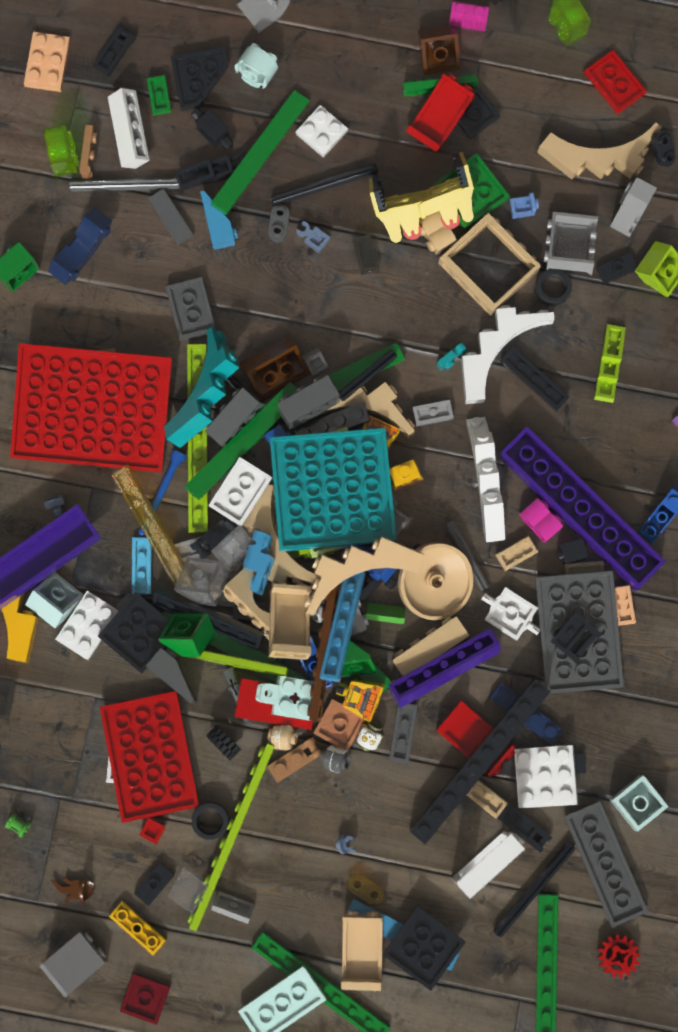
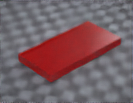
(249, 708)

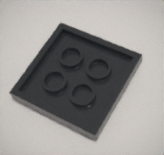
(135, 632)
(424, 948)

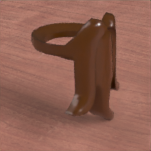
(79, 889)

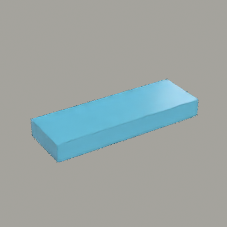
(141, 566)

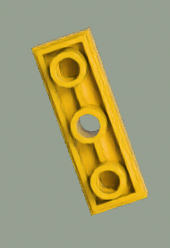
(147, 936)

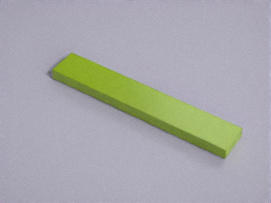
(242, 663)

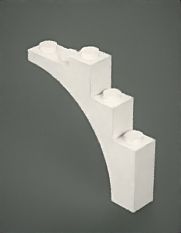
(508, 326)
(487, 478)

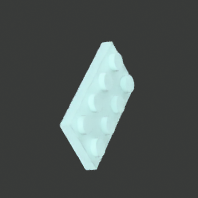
(283, 1003)

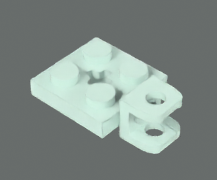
(279, 696)

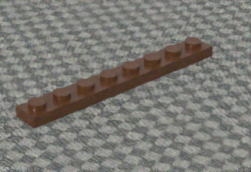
(317, 690)

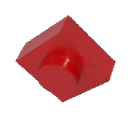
(152, 831)

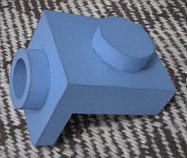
(523, 206)

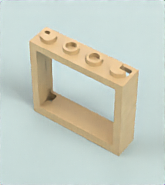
(467, 284)

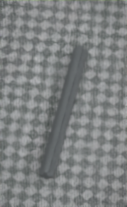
(123, 184)

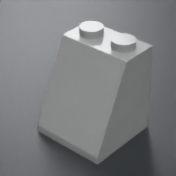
(74, 963)

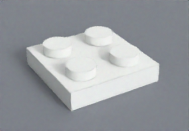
(321, 131)

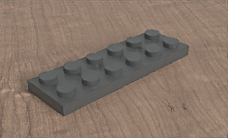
(605, 864)

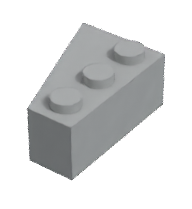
(632, 206)

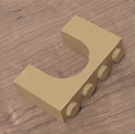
(239, 592)

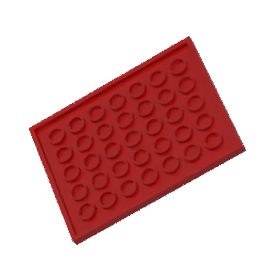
(90, 407)

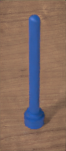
(176, 459)

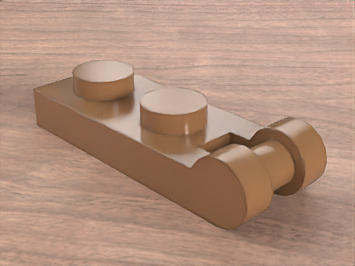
(88, 153)
(294, 760)

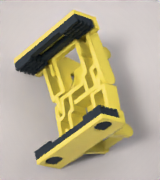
(409, 207)

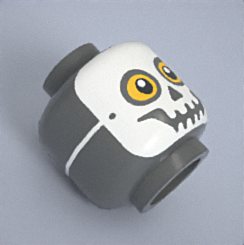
(335, 759)

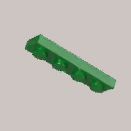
(415, 87)

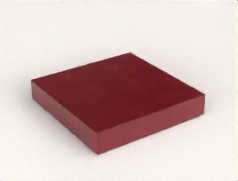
(145, 998)

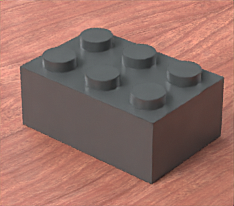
(308, 402)
(234, 416)

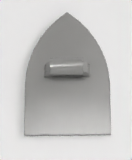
(263, 12)

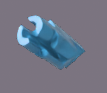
(259, 561)

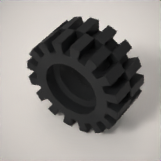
(223, 742)

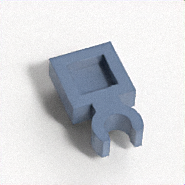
(314, 238)

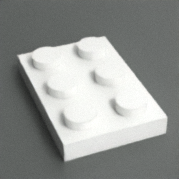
(240, 491)
(86, 624)

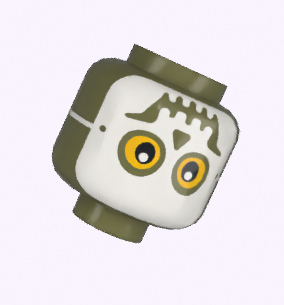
(370, 736)

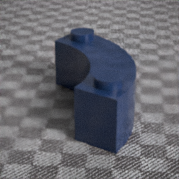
(73, 257)

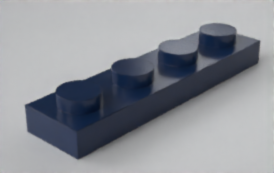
(536, 723)

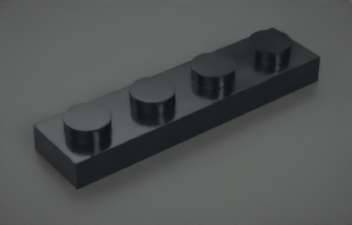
(534, 379)
(347, 418)

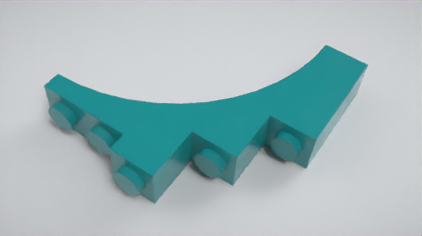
(196, 411)

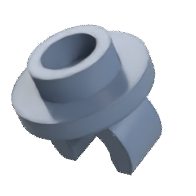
(343, 844)

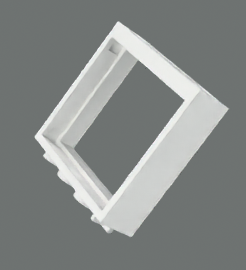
(488, 863)

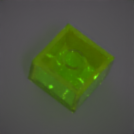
(569, 20)
(61, 150)

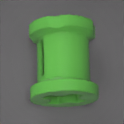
(18, 825)

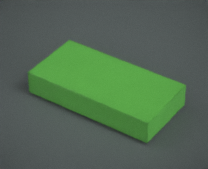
(385, 613)

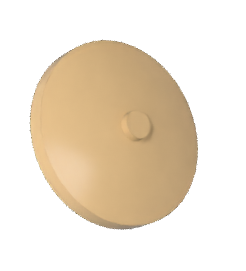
(440, 585)

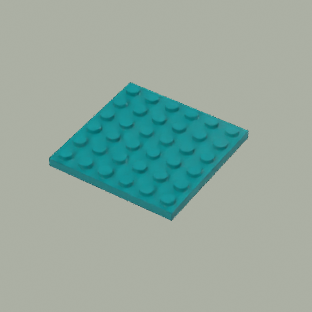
(332, 489)

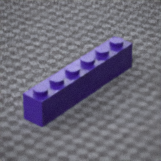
(444, 668)

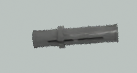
(234, 685)

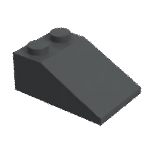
(170, 671)

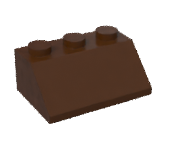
(274, 367)

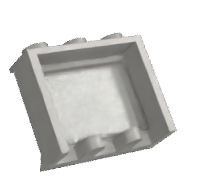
(571, 242)

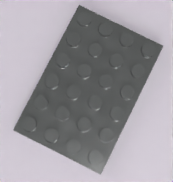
(594, 600)

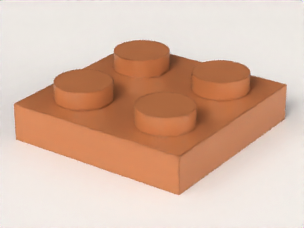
(339, 725)

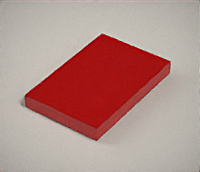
(615, 82)

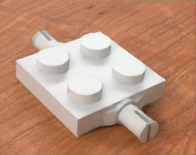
(511, 613)

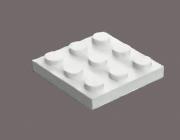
(546, 776)

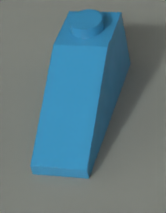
(219, 226)

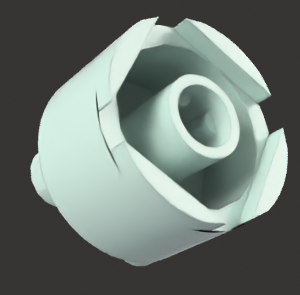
(256, 66)

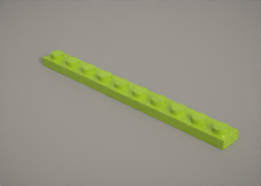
(197, 445)
(234, 828)

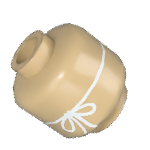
(282, 737)

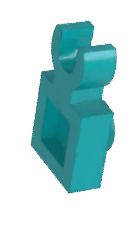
(449, 359)

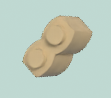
(437, 235)

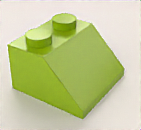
(660, 268)

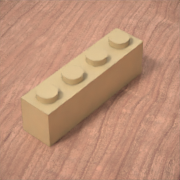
(430, 647)

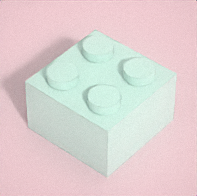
(638, 803)

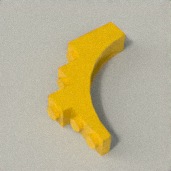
(20, 629)

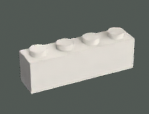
(128, 128)

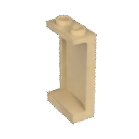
(289, 621)
(362, 951)

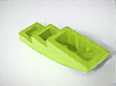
(610, 363)

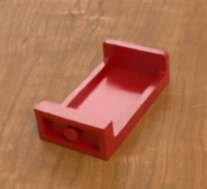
(441, 112)
(465, 732)

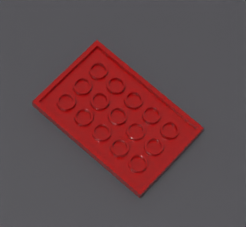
(149, 757)

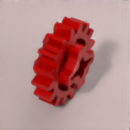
(614, 948)

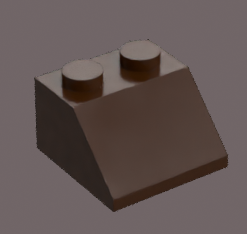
(439, 49)

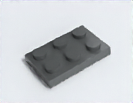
(190, 308)

